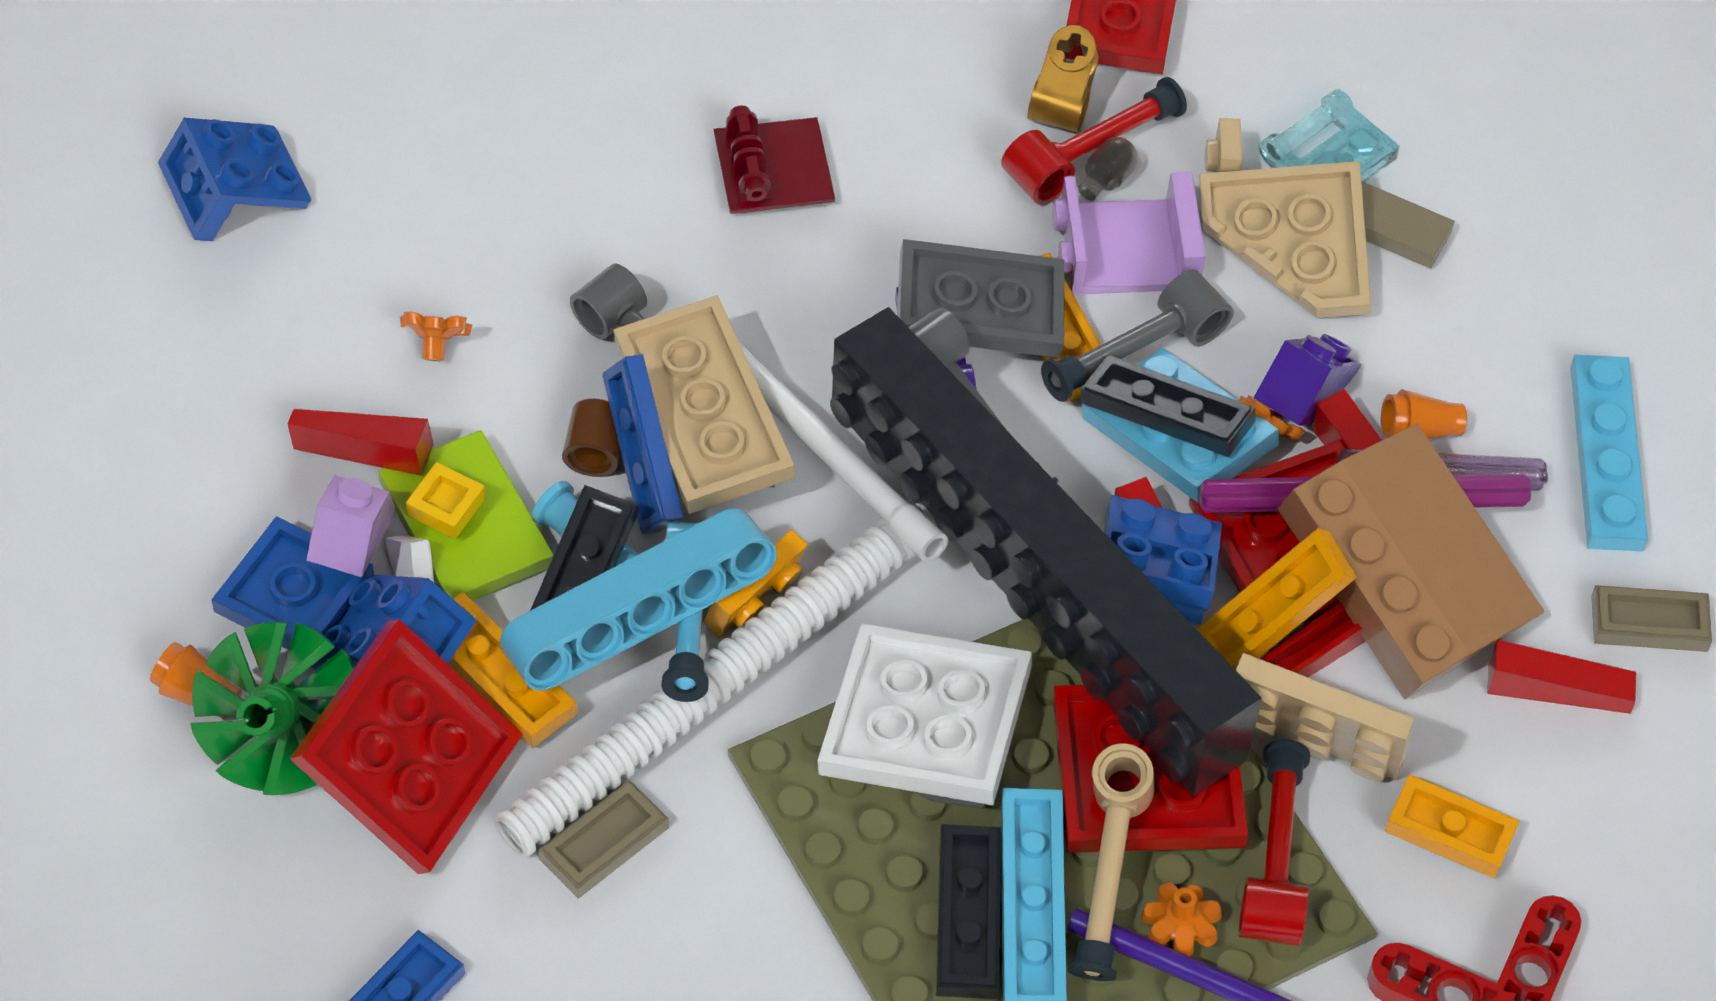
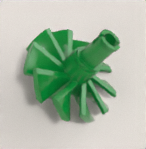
(272, 711)

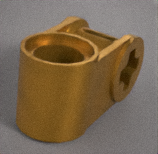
(1063, 87)

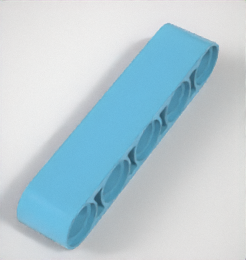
(637, 599)

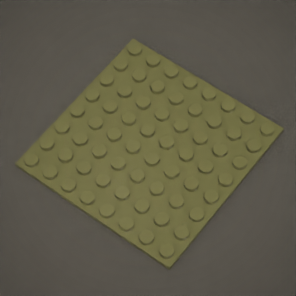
(876, 860)

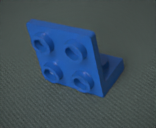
(227, 164)
(414, 601)

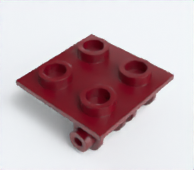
(772, 163)

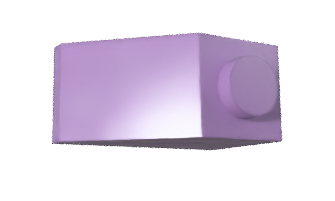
(349, 525)

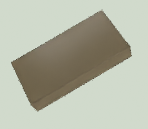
(1404, 226)
(1651, 618)
(603, 839)

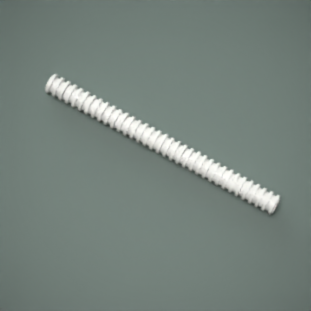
(728, 668)

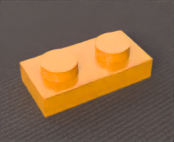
(747, 601)
(1452, 826)

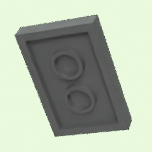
(997, 295)

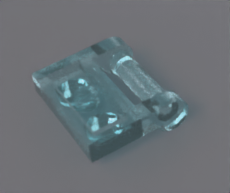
(1354, 142)

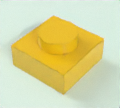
(445, 500)

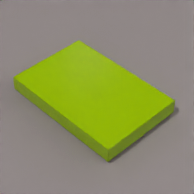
(499, 540)

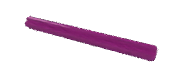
(1269, 493)

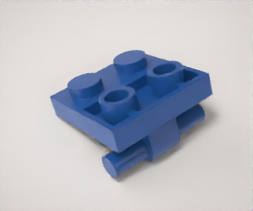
(1170, 549)

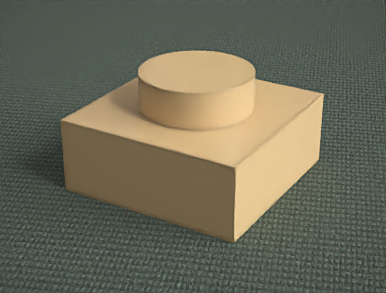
(1225, 150)

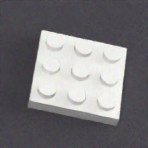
(925, 714)

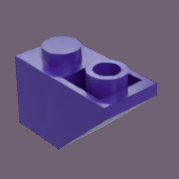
(1305, 375)

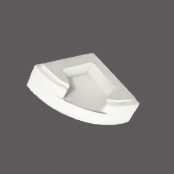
(410, 556)

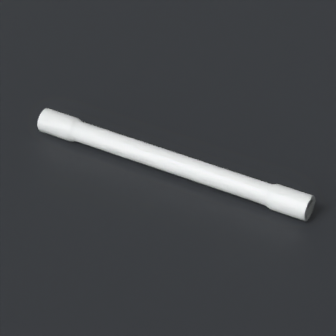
(903, 518)

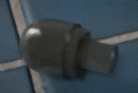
(1108, 167)

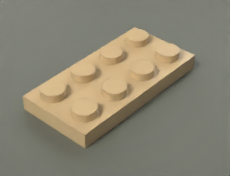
(708, 404)

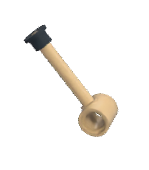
(1095, 953)

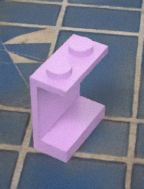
(1129, 242)

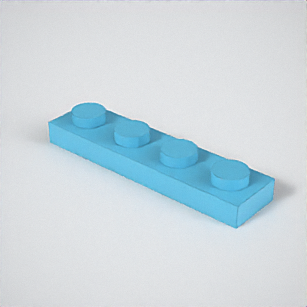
(1608, 453)
(1033, 895)

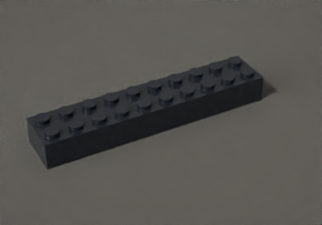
(1043, 553)

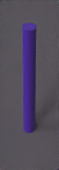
(1177, 963)

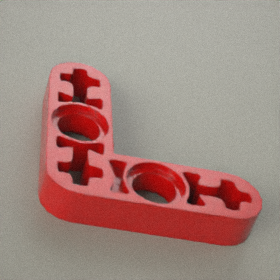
(1474, 986)

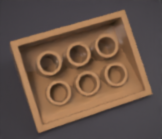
(1424, 561)

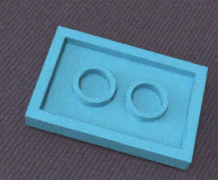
(1173, 458)

